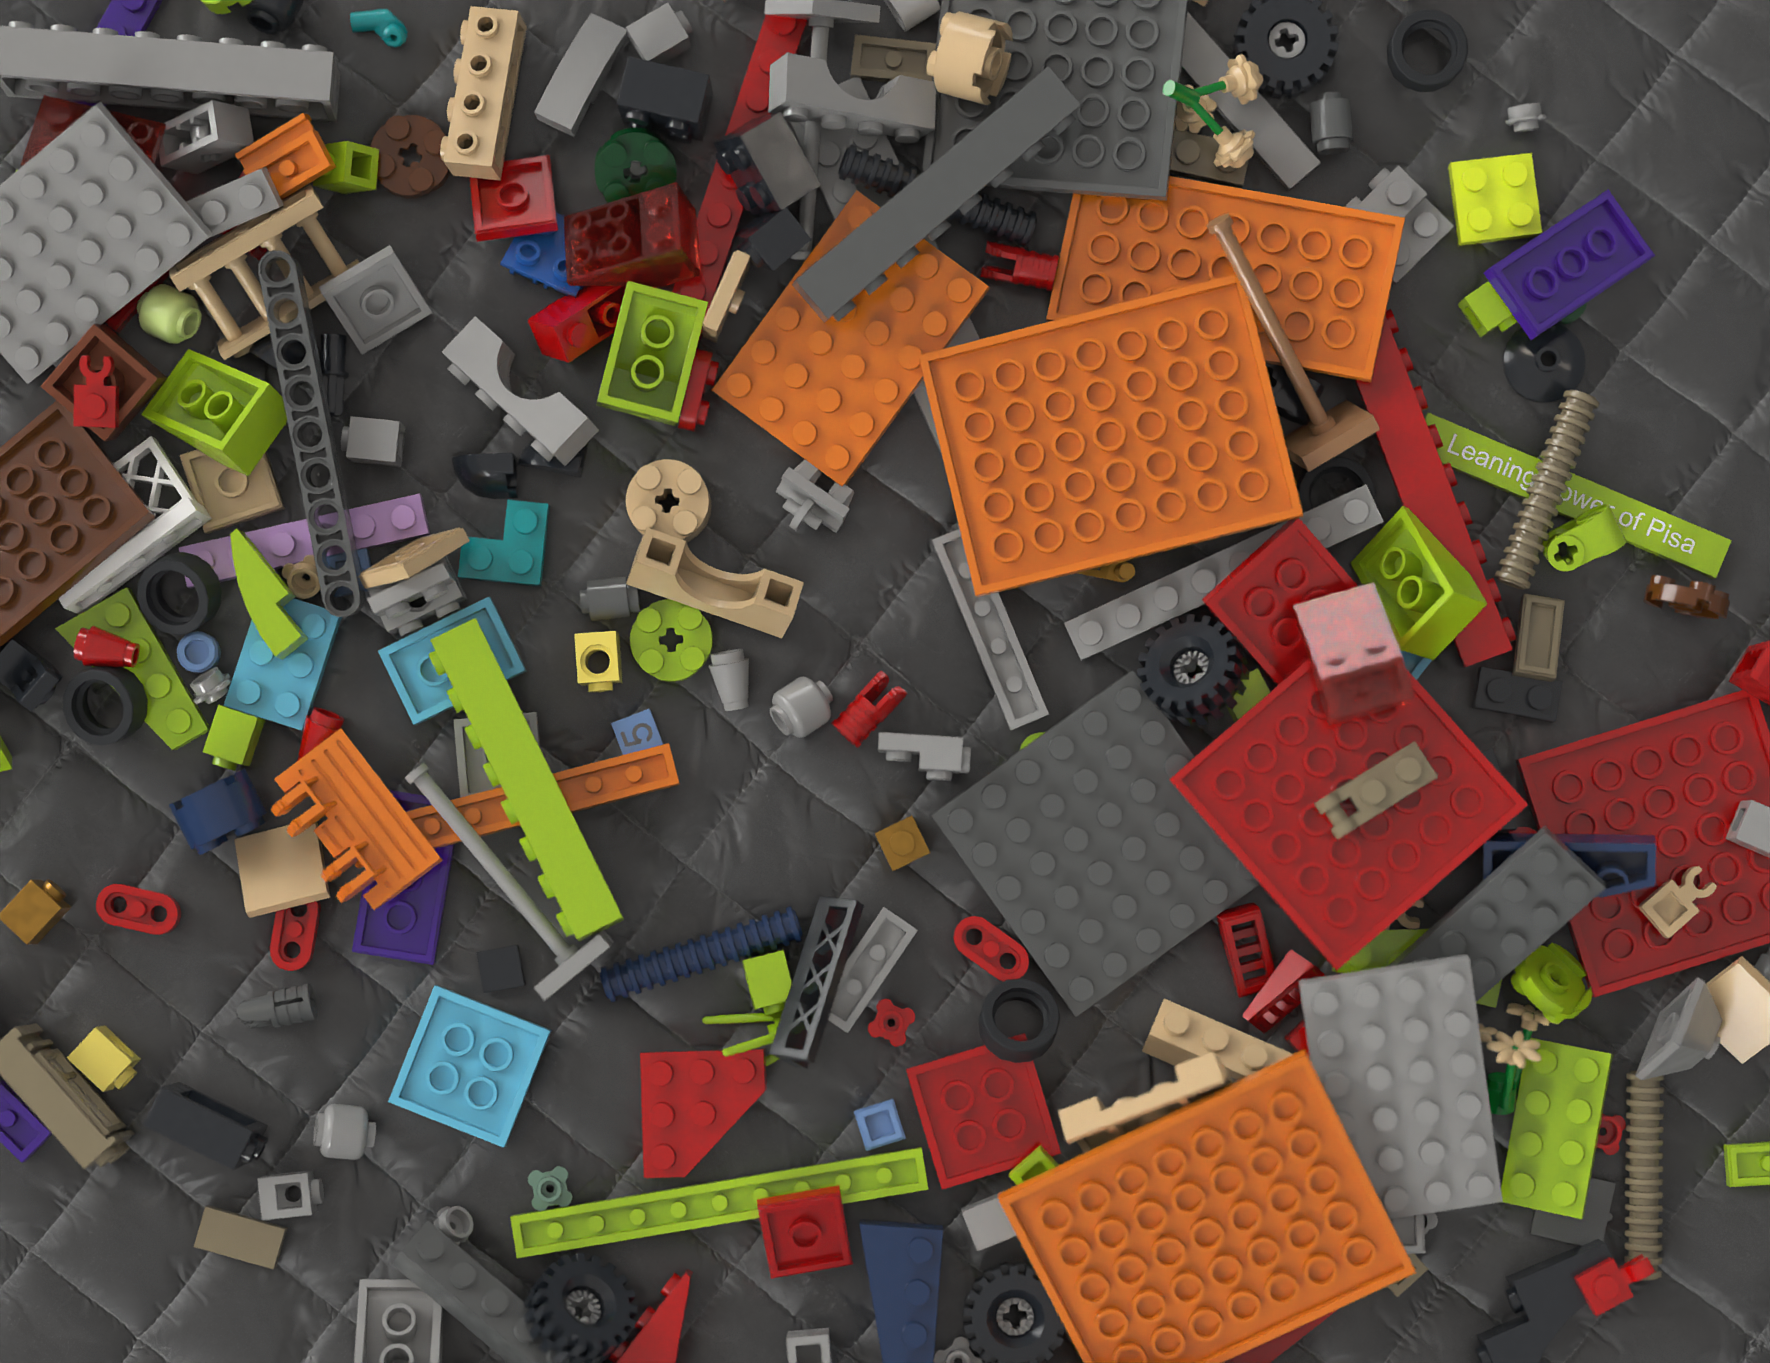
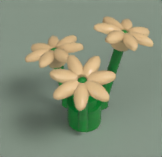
(1505, 1086)

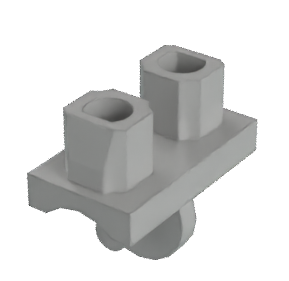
(810, 502)

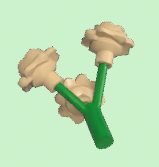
(1195, 109)

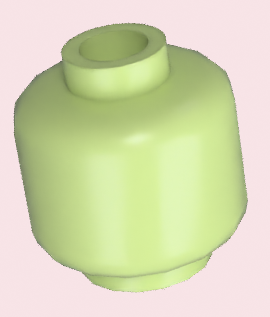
(169, 314)

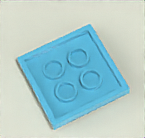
(469, 1066)

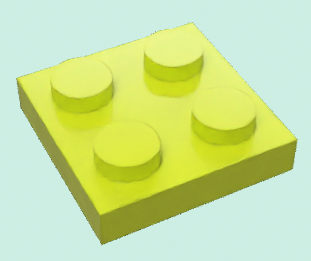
(1495, 199)

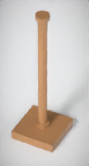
(1328, 431)

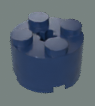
(218, 810)

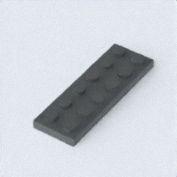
(1511, 911)

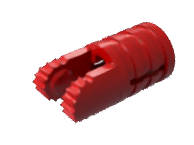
(1030, 267)
(862, 716)

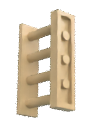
(231, 253)

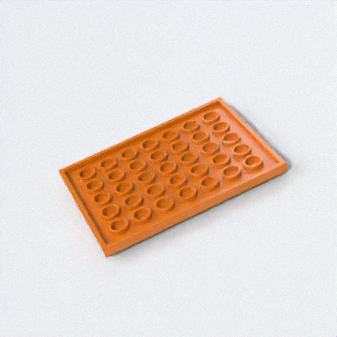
(1110, 435)
(1210, 1225)

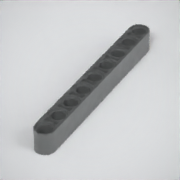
(298, 418)

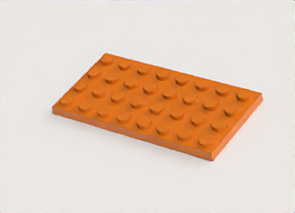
(1316, 261)

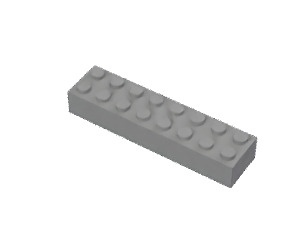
(167, 71)

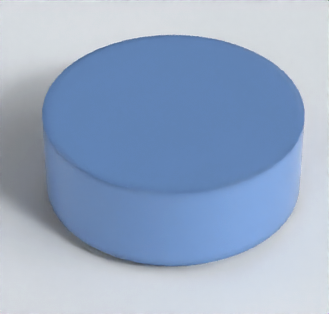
(198, 652)

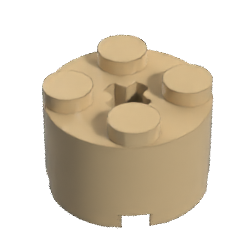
(970, 57)
(653, 484)

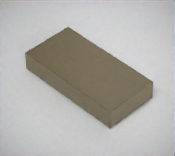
(1538, 637)
(240, 1237)

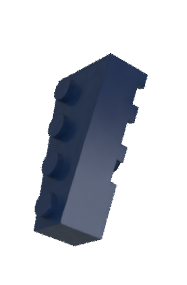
(1619, 860)

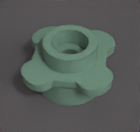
(542, 1197)

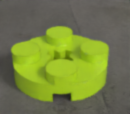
(689, 655)
(1555, 999)

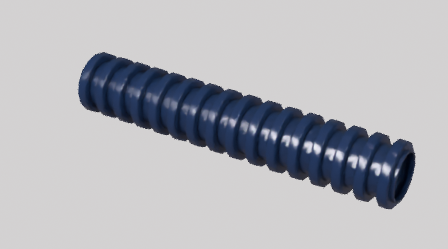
(701, 954)

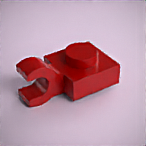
(1607, 1284)

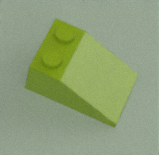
(652, 353)
(219, 411)
(1419, 584)

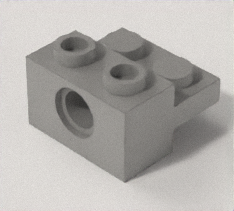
(437, 585)

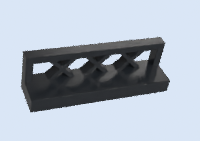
(816, 981)

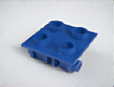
(541, 259)

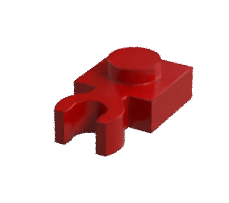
(96, 402)

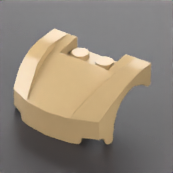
(1095, 1125)

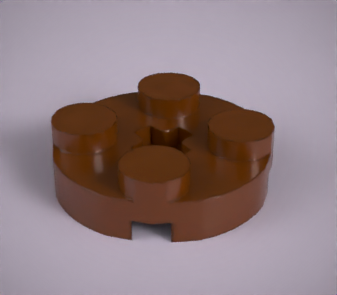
(401, 134)
(1696, 600)

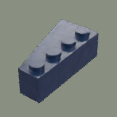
(904, 1286)

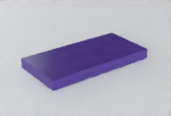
(1569, 264)
(411, 921)

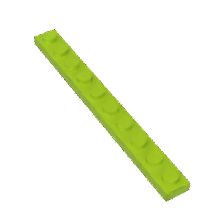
(711, 1202)

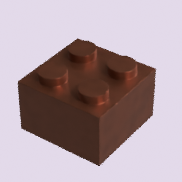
(132, 373)

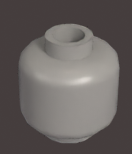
(801, 707)
(343, 1131)

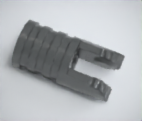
(279, 1008)

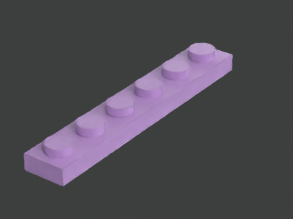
(290, 542)

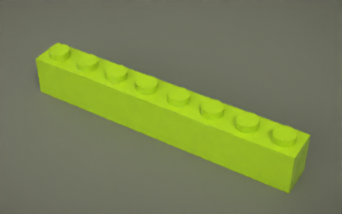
(526, 780)

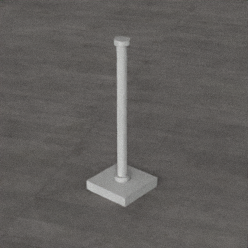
(821, 16)
(569, 958)

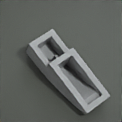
(580, 74)

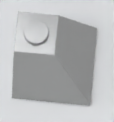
(1682, 1033)

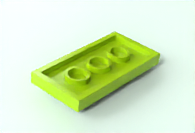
(1556, 1129)

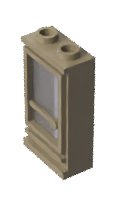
(62, 1098)

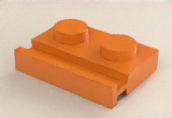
(291, 155)

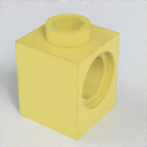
(592, 642)
(105, 1059)

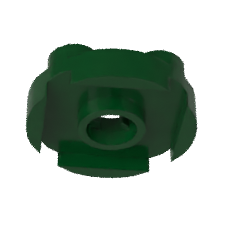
(617, 155)

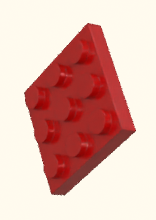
(1260, 596)
(980, 1113)

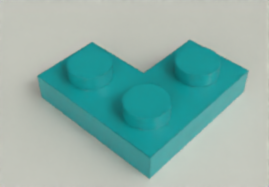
(517, 556)

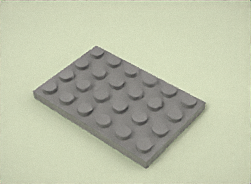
(83, 238)
(1408, 1080)

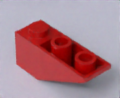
(577, 323)
(659, 1328)

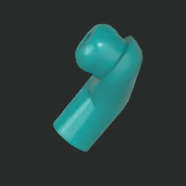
(383, 23)

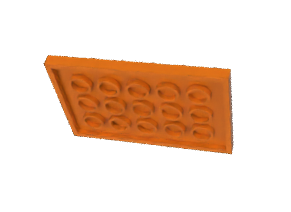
(843, 383)

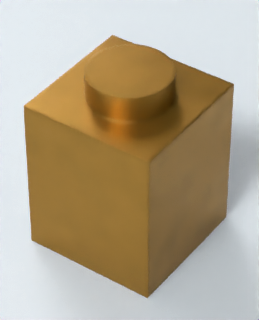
(902, 843)
(35, 910)

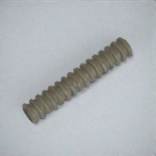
(1547, 488)
(1644, 1170)

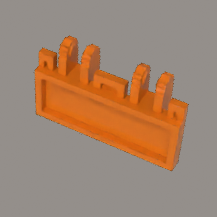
(359, 816)

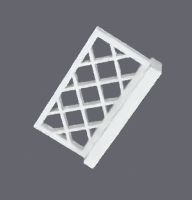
(151, 541)

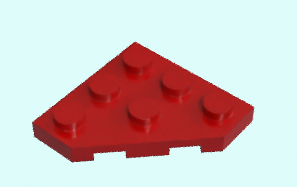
(693, 1103)

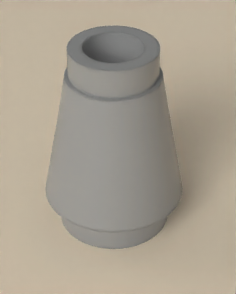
(731, 678)

